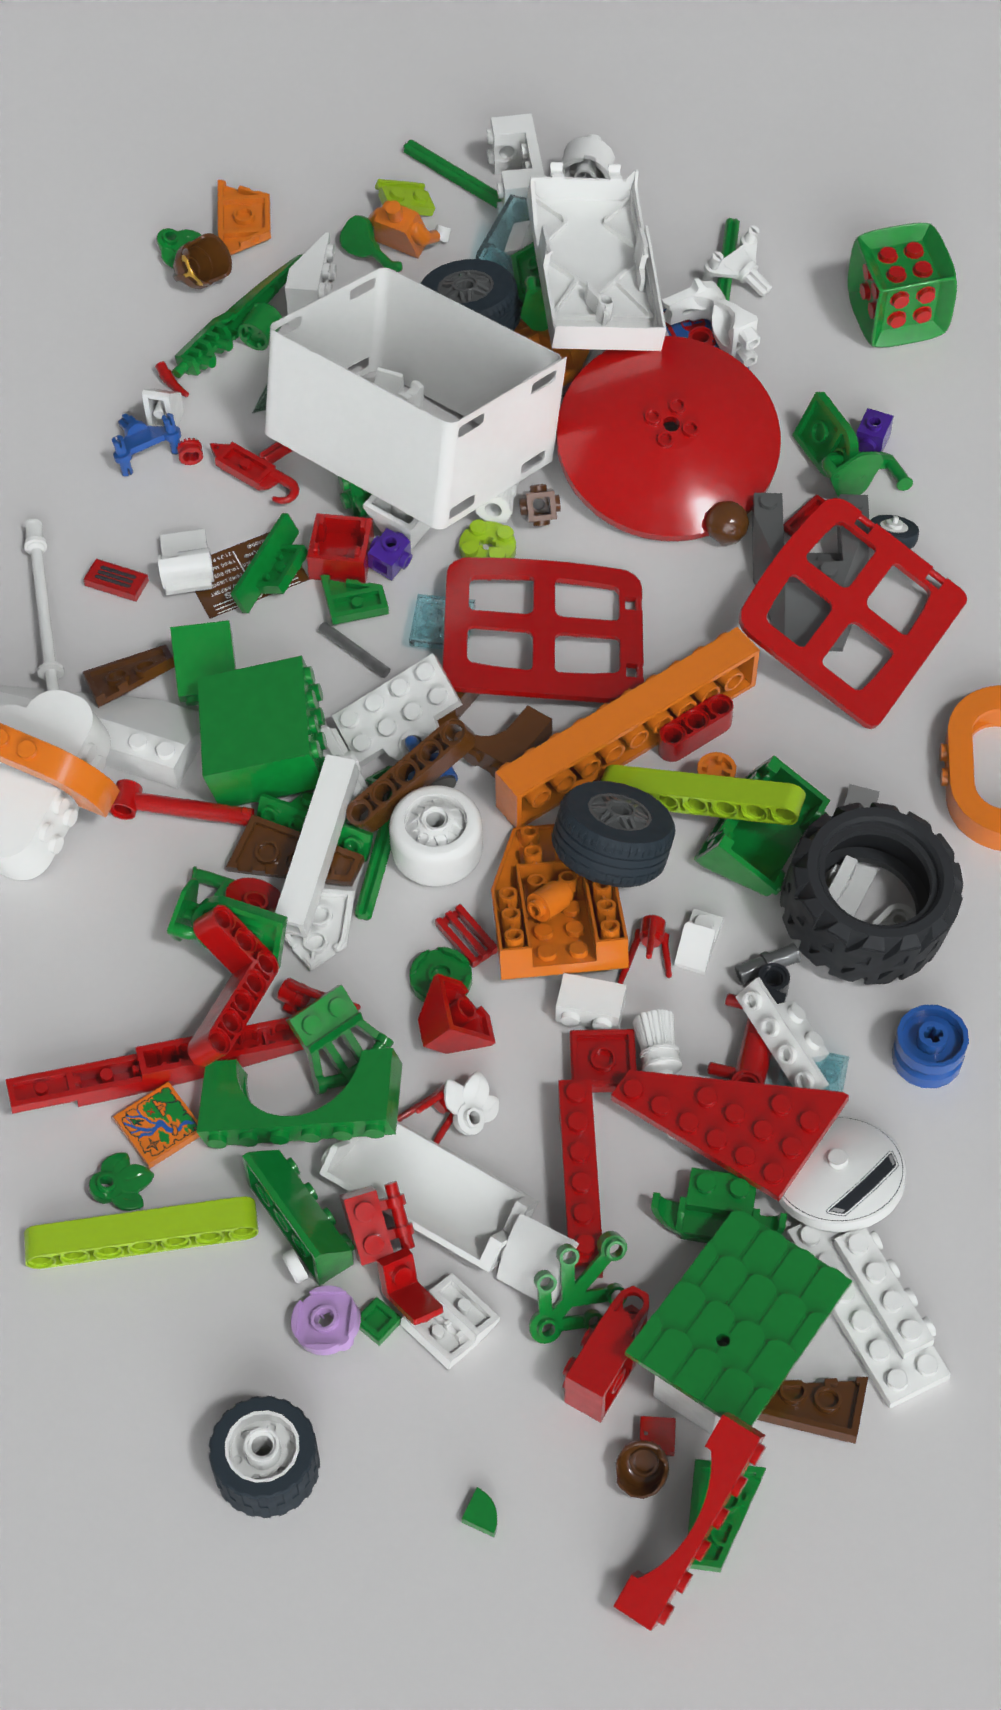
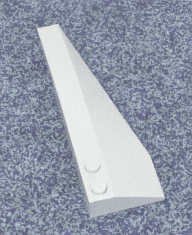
(145, 734)

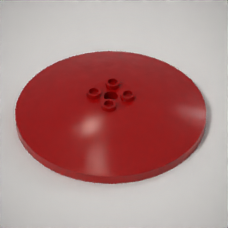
(657, 478)

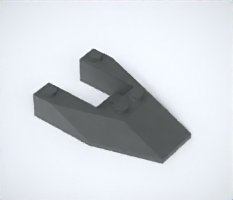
(797, 608)

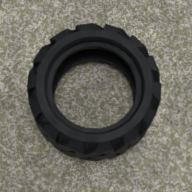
(890, 841)

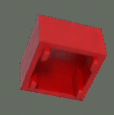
(340, 547)

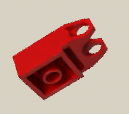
(601, 1366)

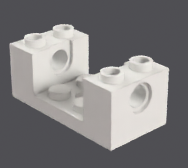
(513, 154)

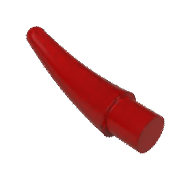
(167, 377)

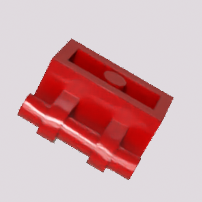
(367, 1222)

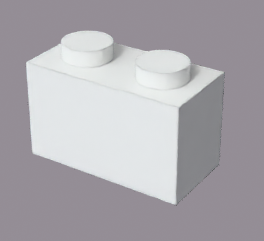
(590, 1002)

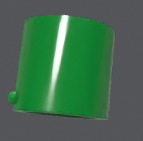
(256, 326)

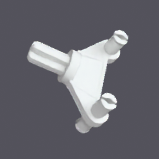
(739, 264)

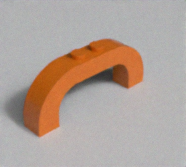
(58, 767)
(967, 809)

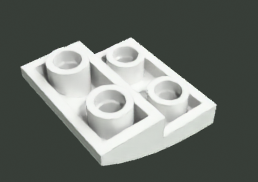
(530, 1250)

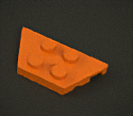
(242, 217)

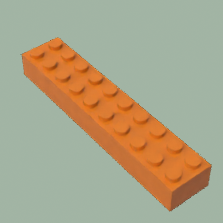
(623, 727)

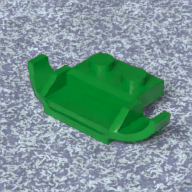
(708, 1204)

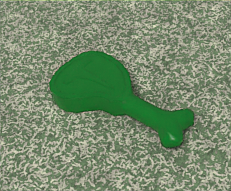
(359, 240)

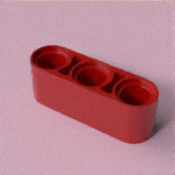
(695, 727)

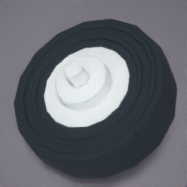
(899, 527)

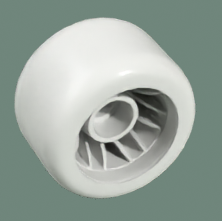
(436, 835)

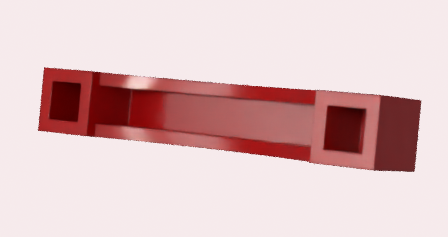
(580, 1168)
(649, 1595)

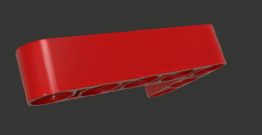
(252, 973)

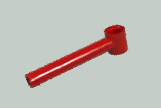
(132, 799)

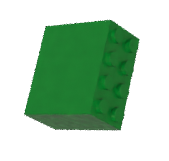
(261, 731)

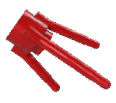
(651, 935)
(298, 995)
(437, 1100)

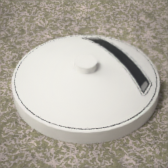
(848, 1179)

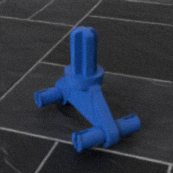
(140, 436)

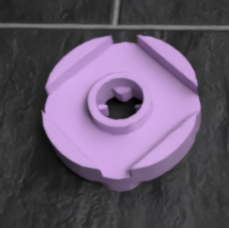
(335, 1336)

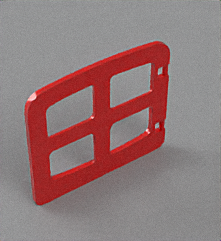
(850, 607)
(544, 627)

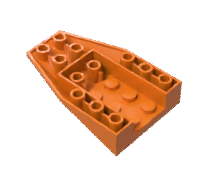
(577, 940)

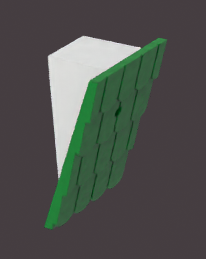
(736, 1323)

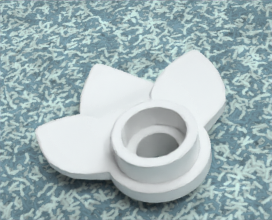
(470, 1100)

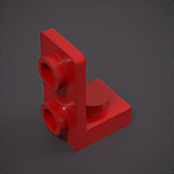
(403, 1290)

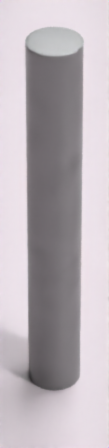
(354, 649)

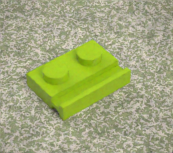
(407, 194)

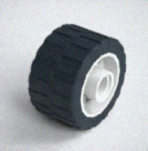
(264, 1456)

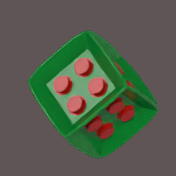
(902, 284)

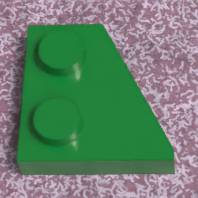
(353, 600)

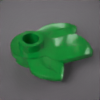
(177, 239)
(124, 1182)

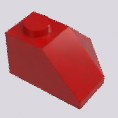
(451, 1020)

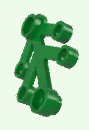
(574, 1292)

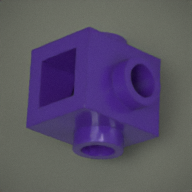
(389, 553)

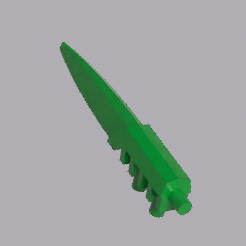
(223, 329)

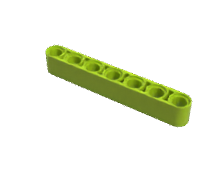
(715, 794)
(140, 1232)

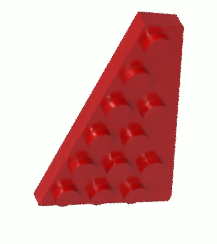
(741, 1126)

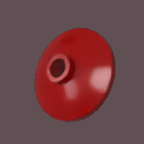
(254, 892)

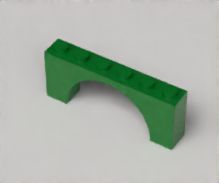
(361, 1109)

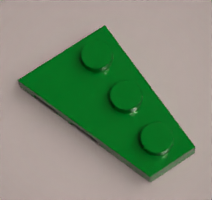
(724, 1537)

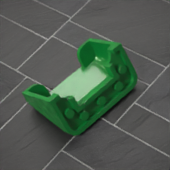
(757, 851)

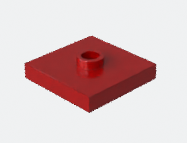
(602, 1056)

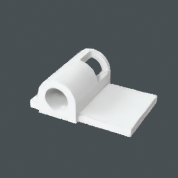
(185, 562)

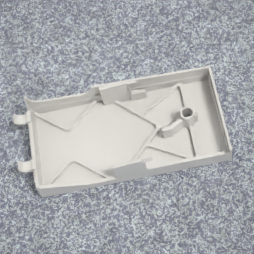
(595, 262)

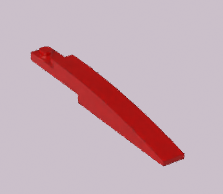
(143, 1071)

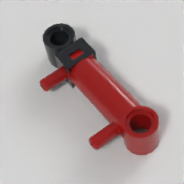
(754, 1054)

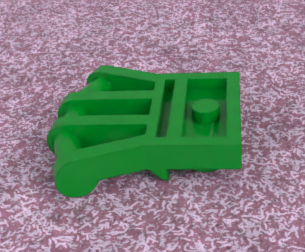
(324, 1022)

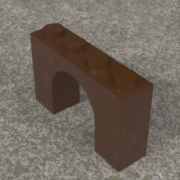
(493, 751)

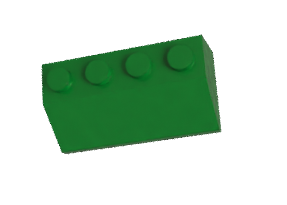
(298, 1214)

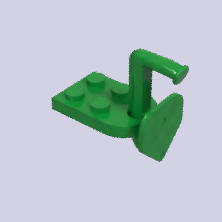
(529, 288)
(835, 450)
(264, 924)

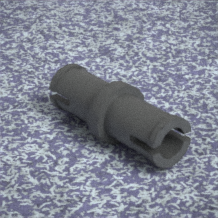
(785, 956)

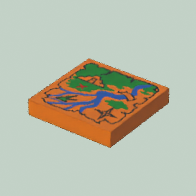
(158, 1125)

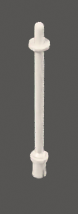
(36, 545)

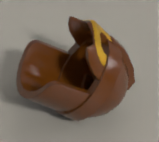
(202, 261)

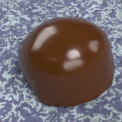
(727, 522)
(642, 1468)

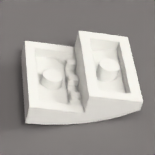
(459, 1327)

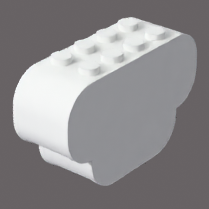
(32, 810)

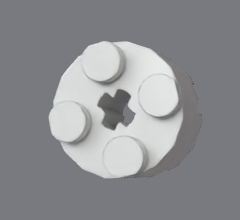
(587, 158)

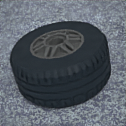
(480, 287)
(613, 834)

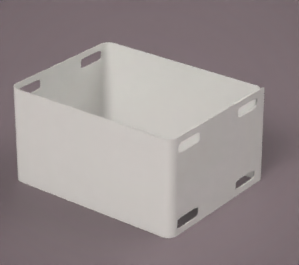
(390, 443)

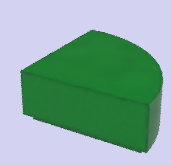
(481, 1513)

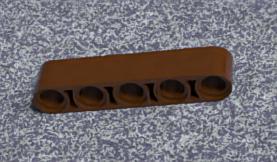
(425, 774)

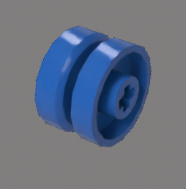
(930, 1046)

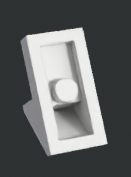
(698, 941)

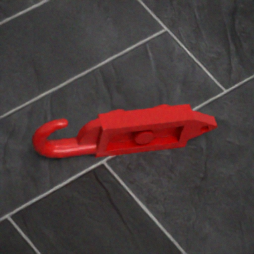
(253, 470)

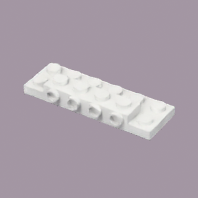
(878, 1313)

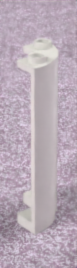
(442, 1191)

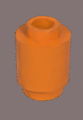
(549, 900)

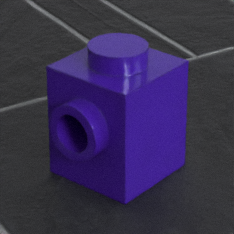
(872, 437)

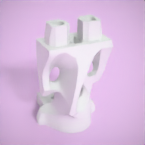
(731, 325)

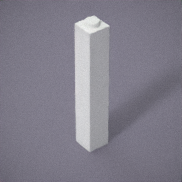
(317, 843)

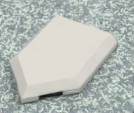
(328, 930)

